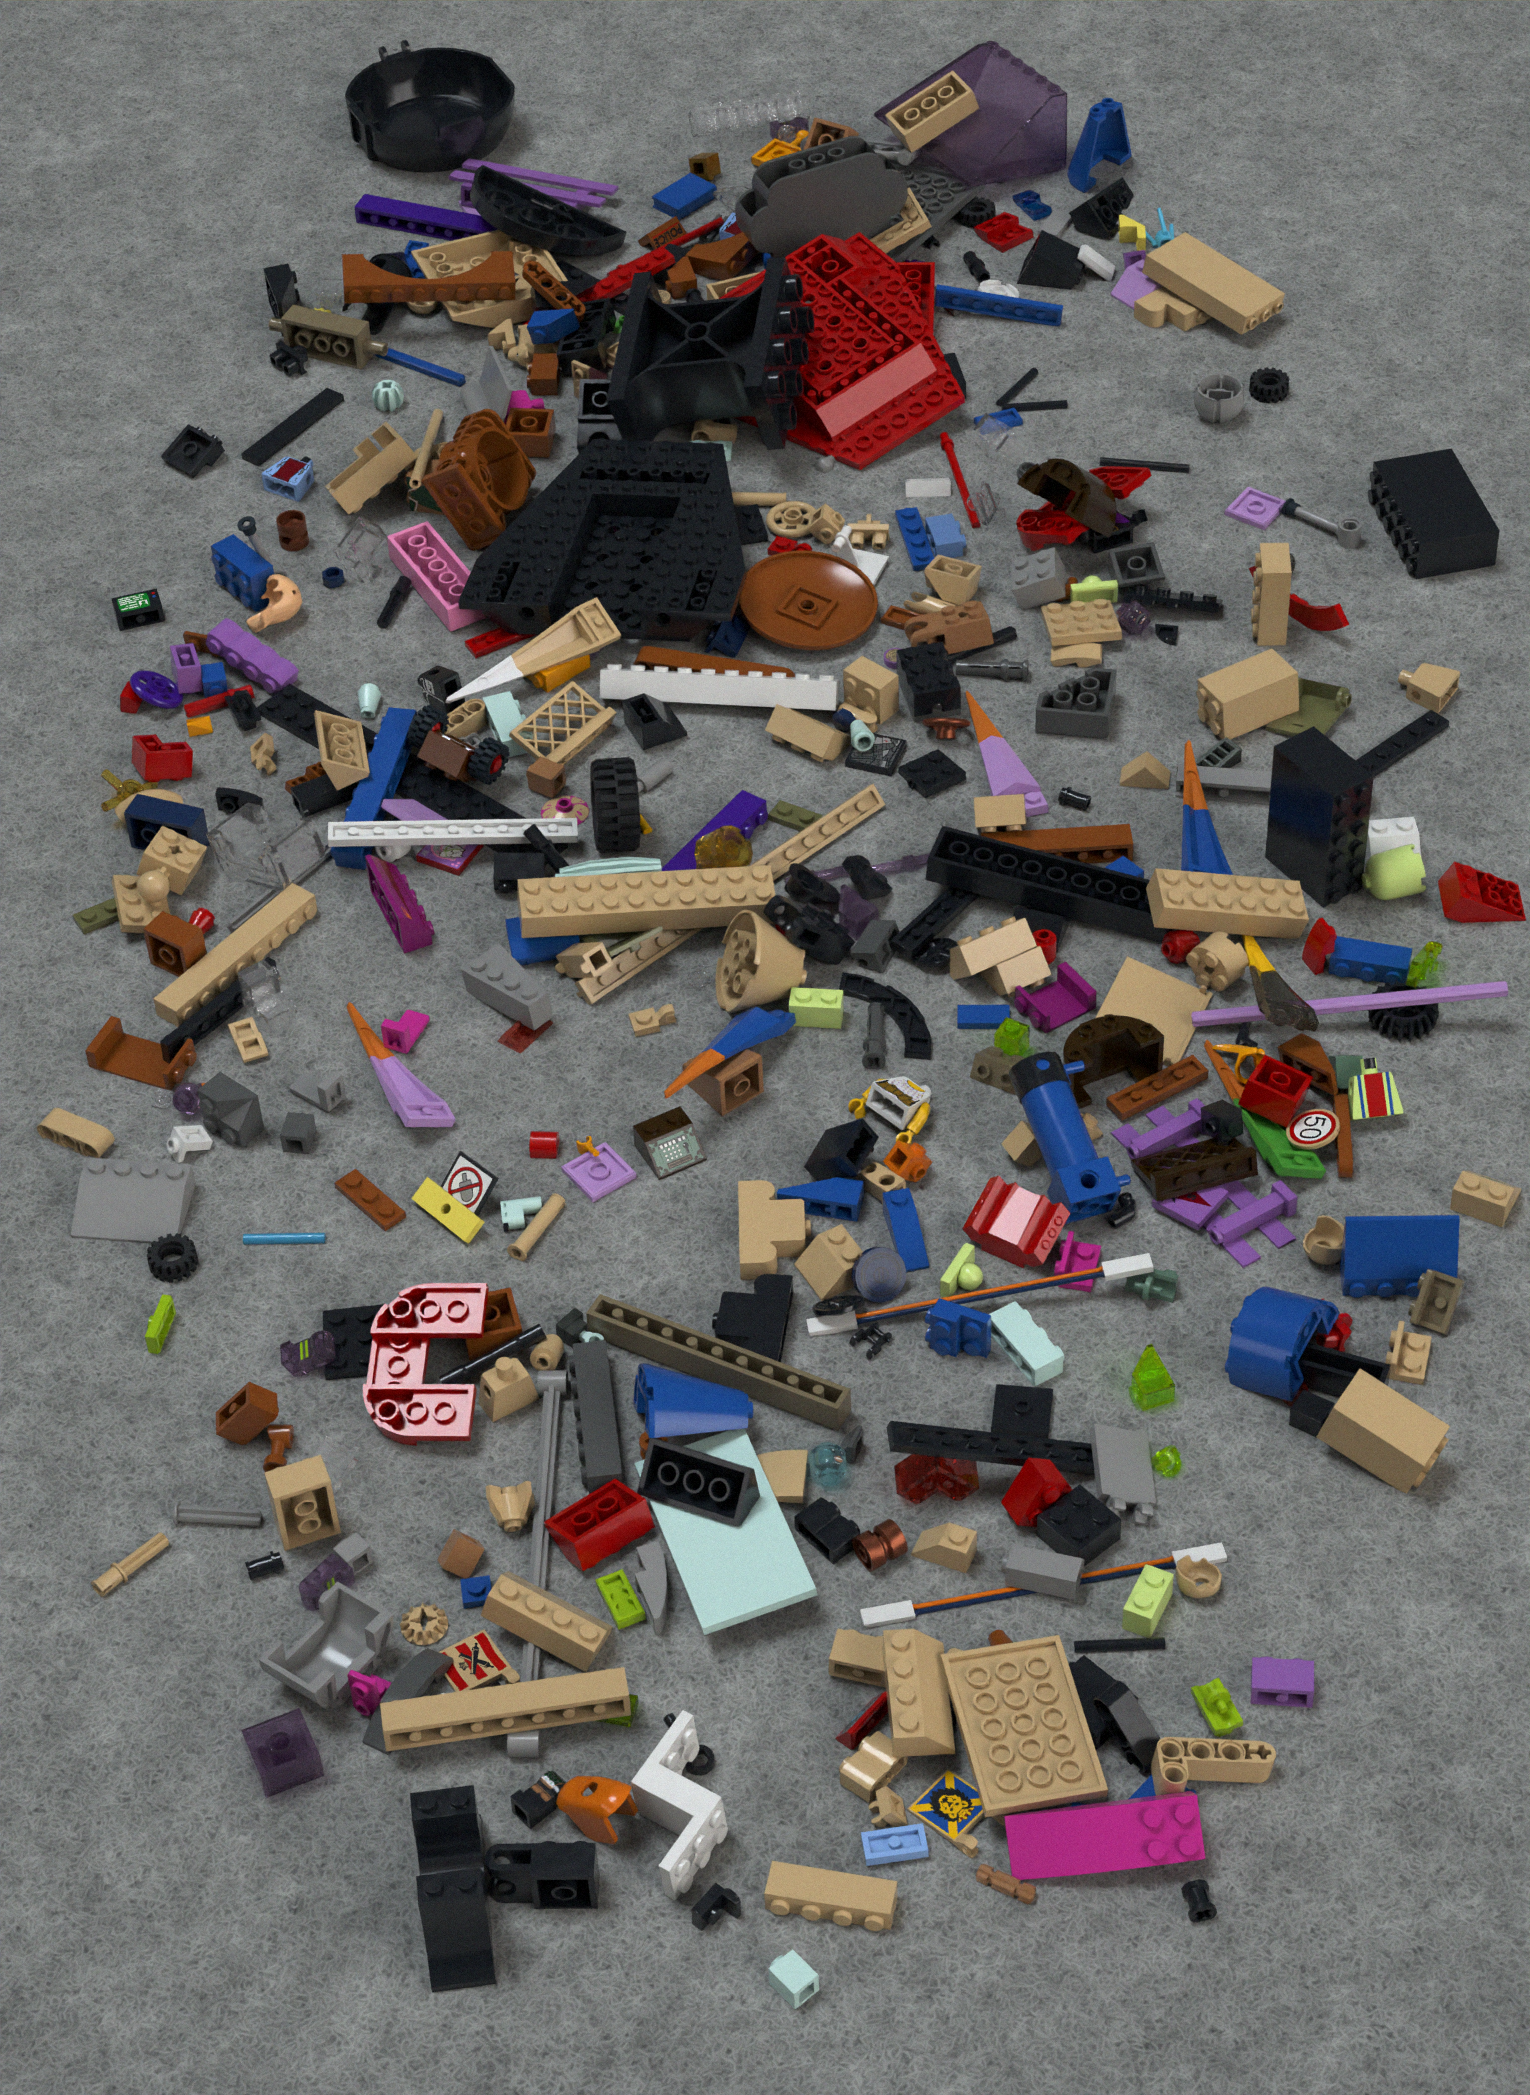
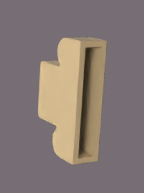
(1166, 305)
(768, 1228)

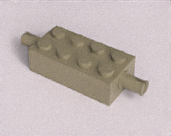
(329, 336)

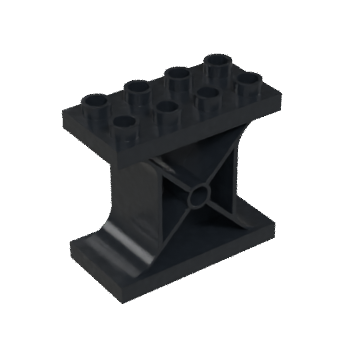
(712, 358)

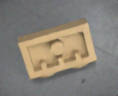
(1409, 1355)

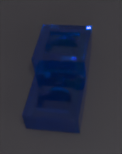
(1031, 204)

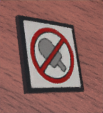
(469, 1182)

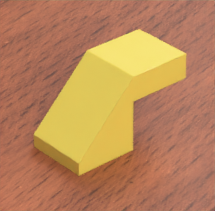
(1132, 232)

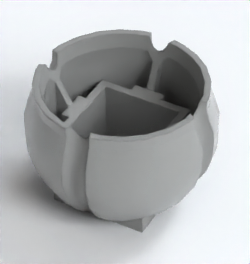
(1219, 398)

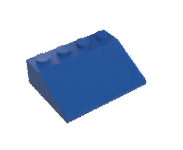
(1392, 1252)

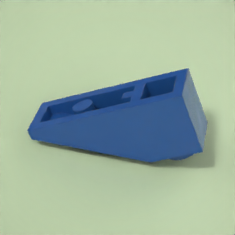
(828, 1198)
(905, 1228)

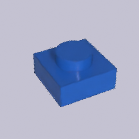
(475, 1591)

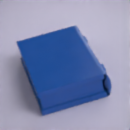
(684, 196)
(535, 949)

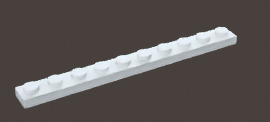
(448, 832)

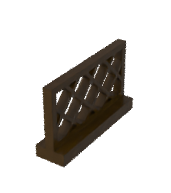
(1205, 1172)

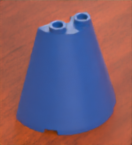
(1101, 138)
(687, 1405)

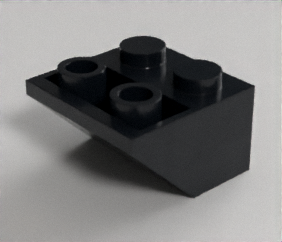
(651, 721)

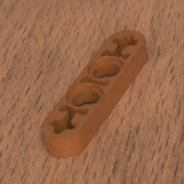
(555, 290)
(1343, 1139)

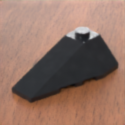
(1102, 211)

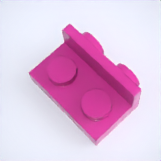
(1075, 1258)

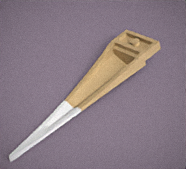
(572, 637)

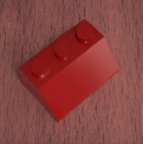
(600, 1524)

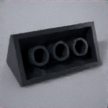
(698, 1482)

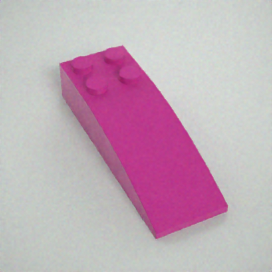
(1105, 1836)

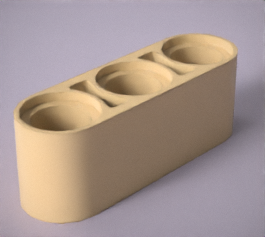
(467, 718)
(76, 1132)

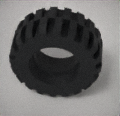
(615, 805)

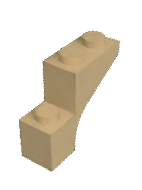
(1023, 1145)

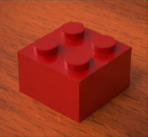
(1275, 1091)

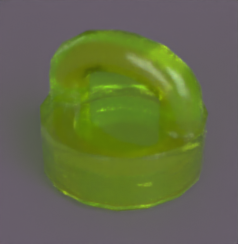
(1165, 1458)

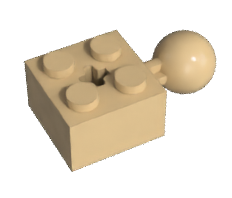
(168, 865)

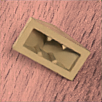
(1145, 772)

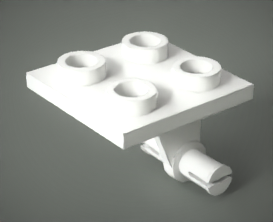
(868, 562)

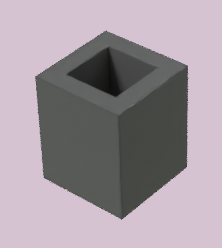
(298, 1133)

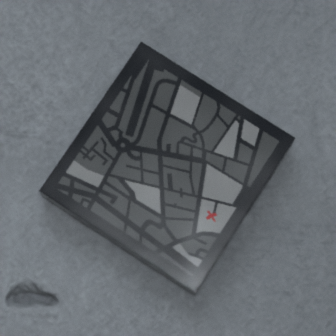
(880, 758)

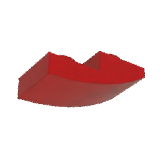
(1319, 944)

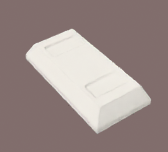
(1096, 262)

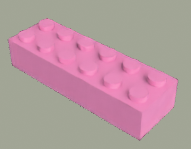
(433, 573)

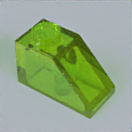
(1151, 1381)

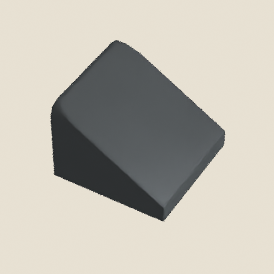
(853, 1444)

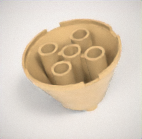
(756, 964)

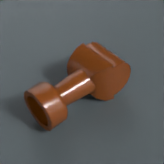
(280, 1438)

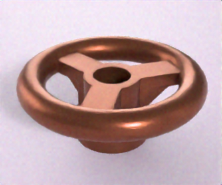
(946, 726)

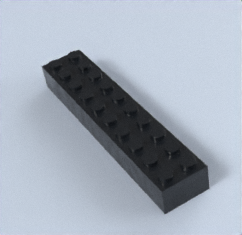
(1042, 882)

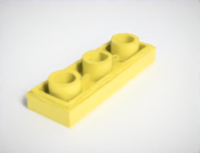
(448, 1210)

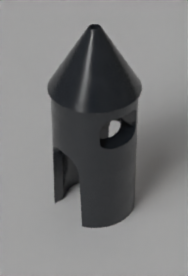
(379, 313)

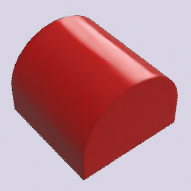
(129, 700)
(544, 1144)

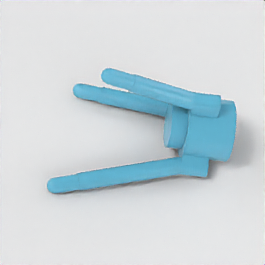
(1162, 236)

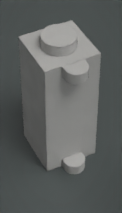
(1042, 1571)

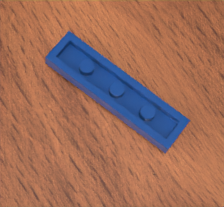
(914, 537)

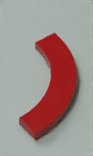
(1315, 617)

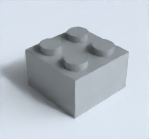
(1038, 578)

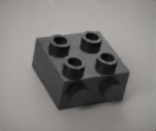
(842, 1151)

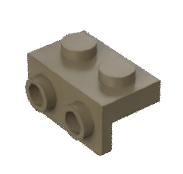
(993, 1067)
(1436, 1300)

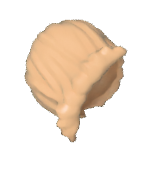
(283, 603)

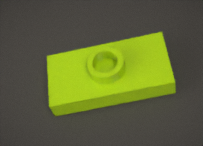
(159, 1324)
(620, 1599)

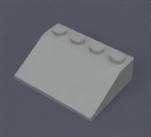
(131, 1200)

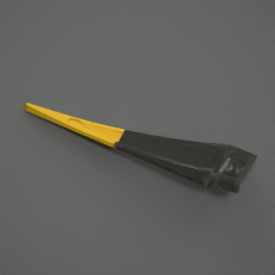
(1274, 995)

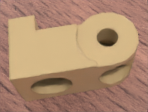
(879, 1179)

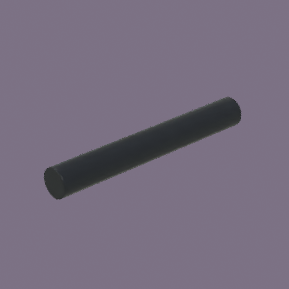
(1016, 388)
(1033, 406)
(1119, 1645)

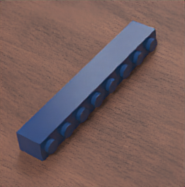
(386, 767)

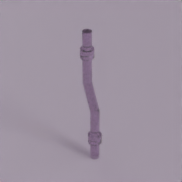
(906, 862)

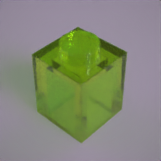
(1012, 1037)

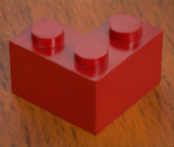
(161, 760)

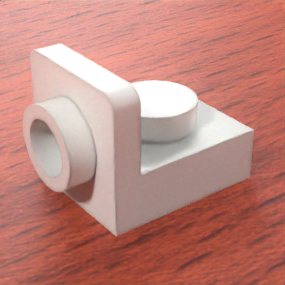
(187, 1139)

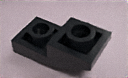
(234, 799)

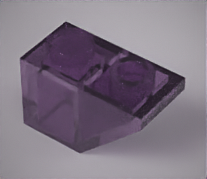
(855, 911)

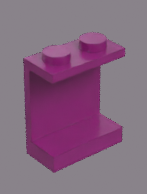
(1058, 1001)

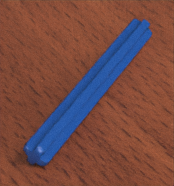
(424, 367)

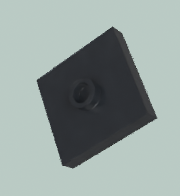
(1022, 1410)

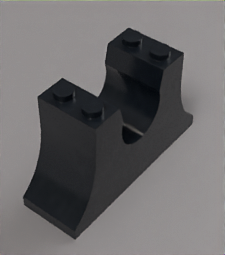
(453, 1888)

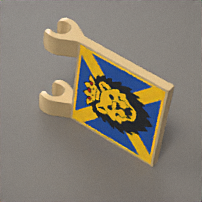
(952, 1809)

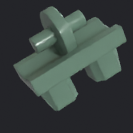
(1156, 1284)

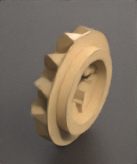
(435, 1629)

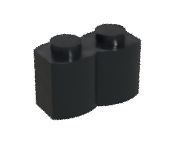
(826, 1529)

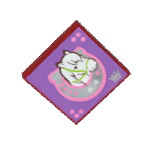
(448, 857)

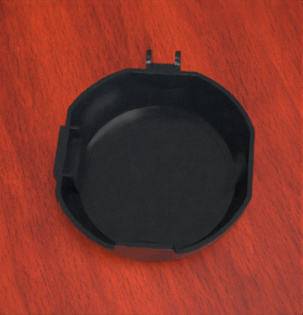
(430, 108)

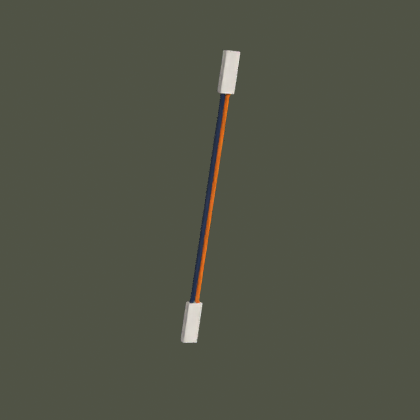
(1111, 1270)
(905, 1611)

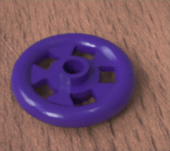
(156, 689)

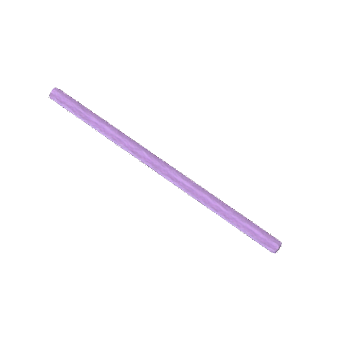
(1361, 1002)

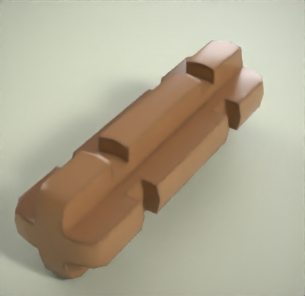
(1006, 1883)

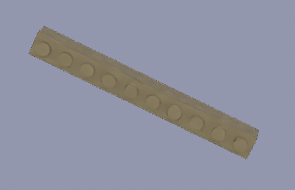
(720, 1362)

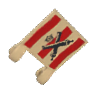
(477, 1663)

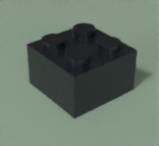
(1079, 1525)

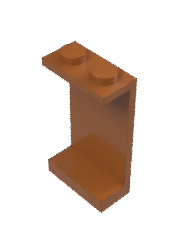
(137, 1057)

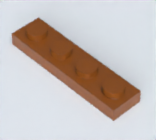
(1157, 1087)

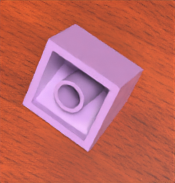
(1134, 285)

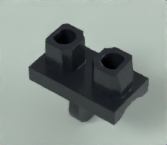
(290, 358)
(243, 709)

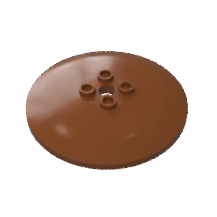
(789, 581)

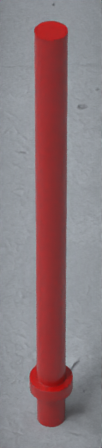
(682, 240)
(947, 444)

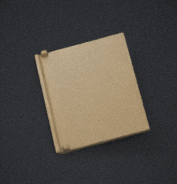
(1158, 1000)

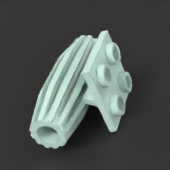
(611, 866)

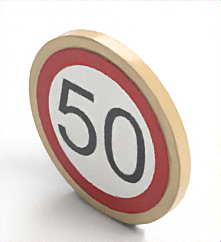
(1313, 1129)

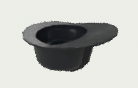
(809, 888)

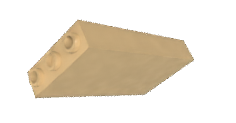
(1213, 283)

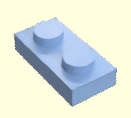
(894, 1844)

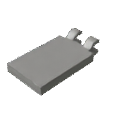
(1123, 1470)

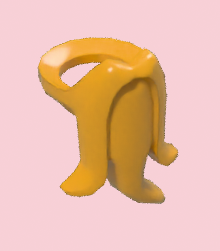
(1242, 1052)

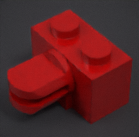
(1034, 1491)

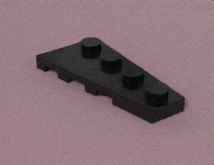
(1172, 600)

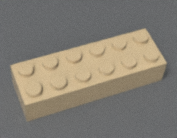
(1227, 903)

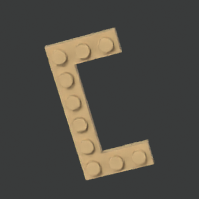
(913, 223)

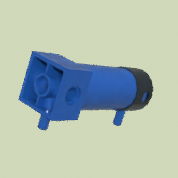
(1077, 1174)

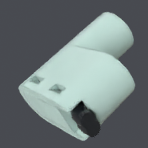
(514, 1211)

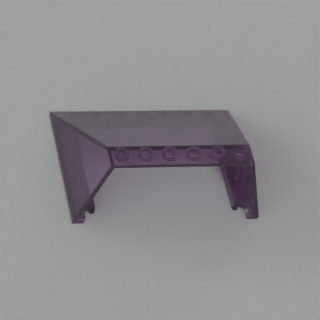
(1013, 132)

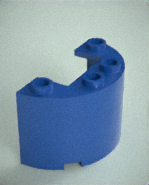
(1271, 1339)

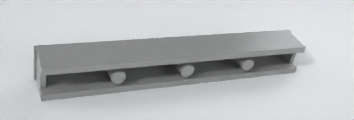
(1232, 784)

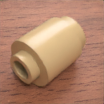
(547, 1353)

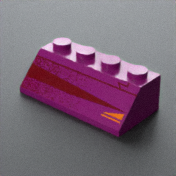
(399, 905)

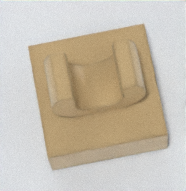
(890, 1809)

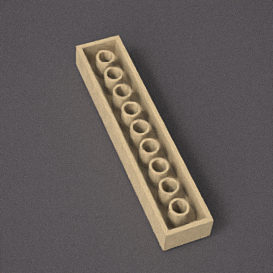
(641, 900)

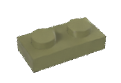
(792, 816)
(96, 916)

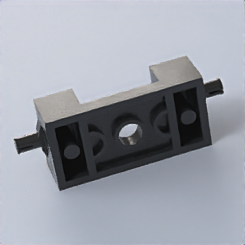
(587, 342)

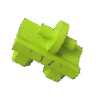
(1217, 1707)

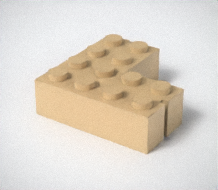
(371, 469)

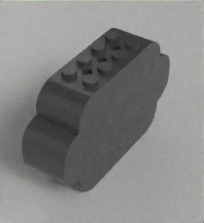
(820, 191)

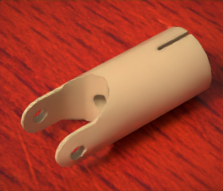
(925, 604)

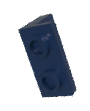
(727, 636)

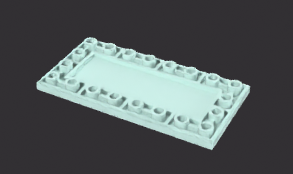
(731, 1568)

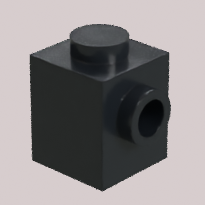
(1222, 1120)

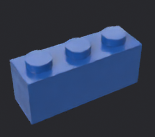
(1370, 960)

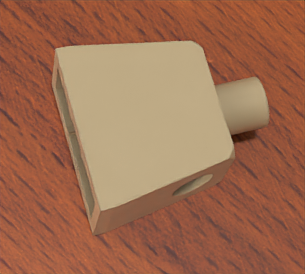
(1430, 685)
(506, 1389)

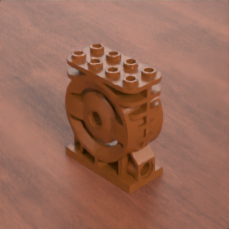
(480, 478)

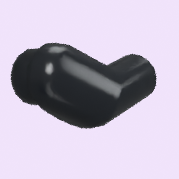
(1125, 1212)

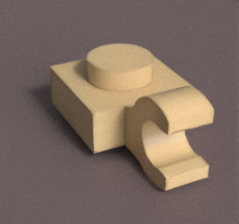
(262, 752)
(649, 1021)

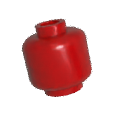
(1178, 945)

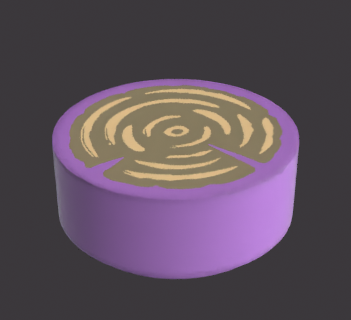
(890, 658)

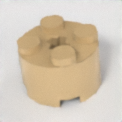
(1217, 961)

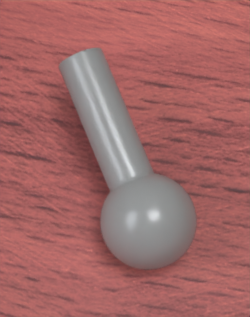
(825, 464)

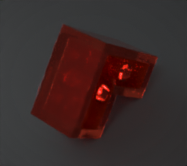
(923, 1476)

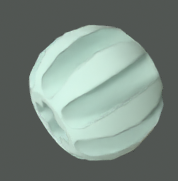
(387, 395)

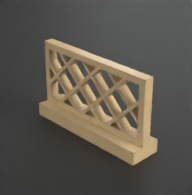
(579, 737)

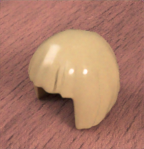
(1324, 1241)

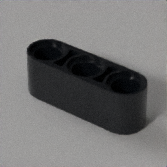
(1127, 1724)

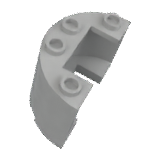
(341, 1641)

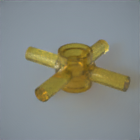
(124, 789)

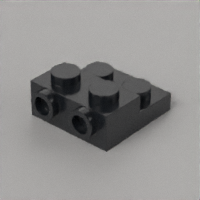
(193, 450)

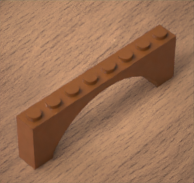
(722, 258)
(370, 284)

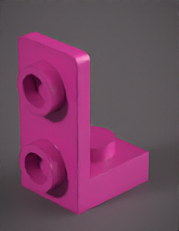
(403, 1034)
(366, 1691)

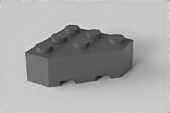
(1079, 705)

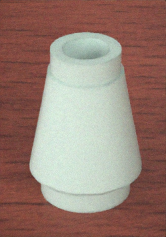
(368, 700)
(861, 736)

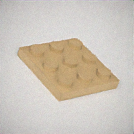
(1081, 622)

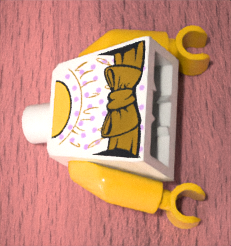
(897, 1101)

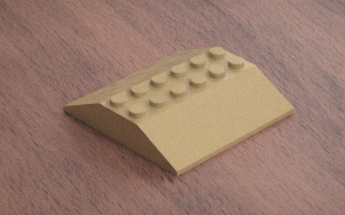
(465, 254)

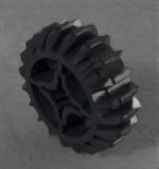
(1404, 1020)

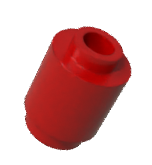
(1047, 941)

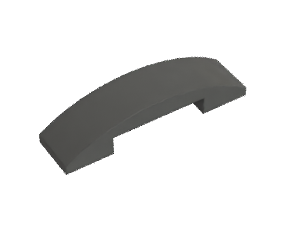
(410, 1683)

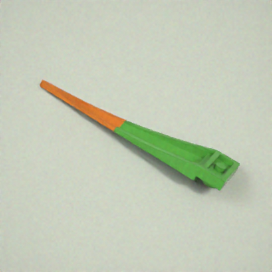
(1268, 1136)

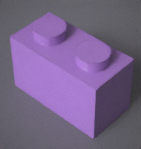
(186, 668)
(1282, 1682)

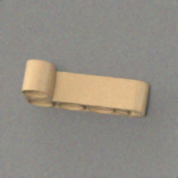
(1209, 1760)

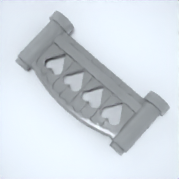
(891, 150)

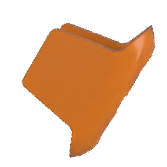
(592, 1811)

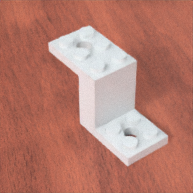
(679, 1806)

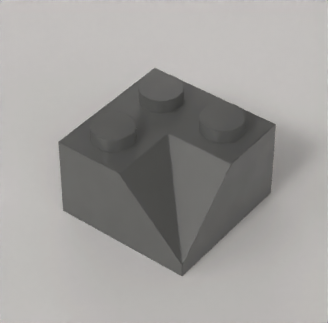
(230, 1110)

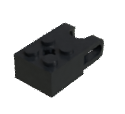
(594, 415)
(811, 929)
(546, 1874)

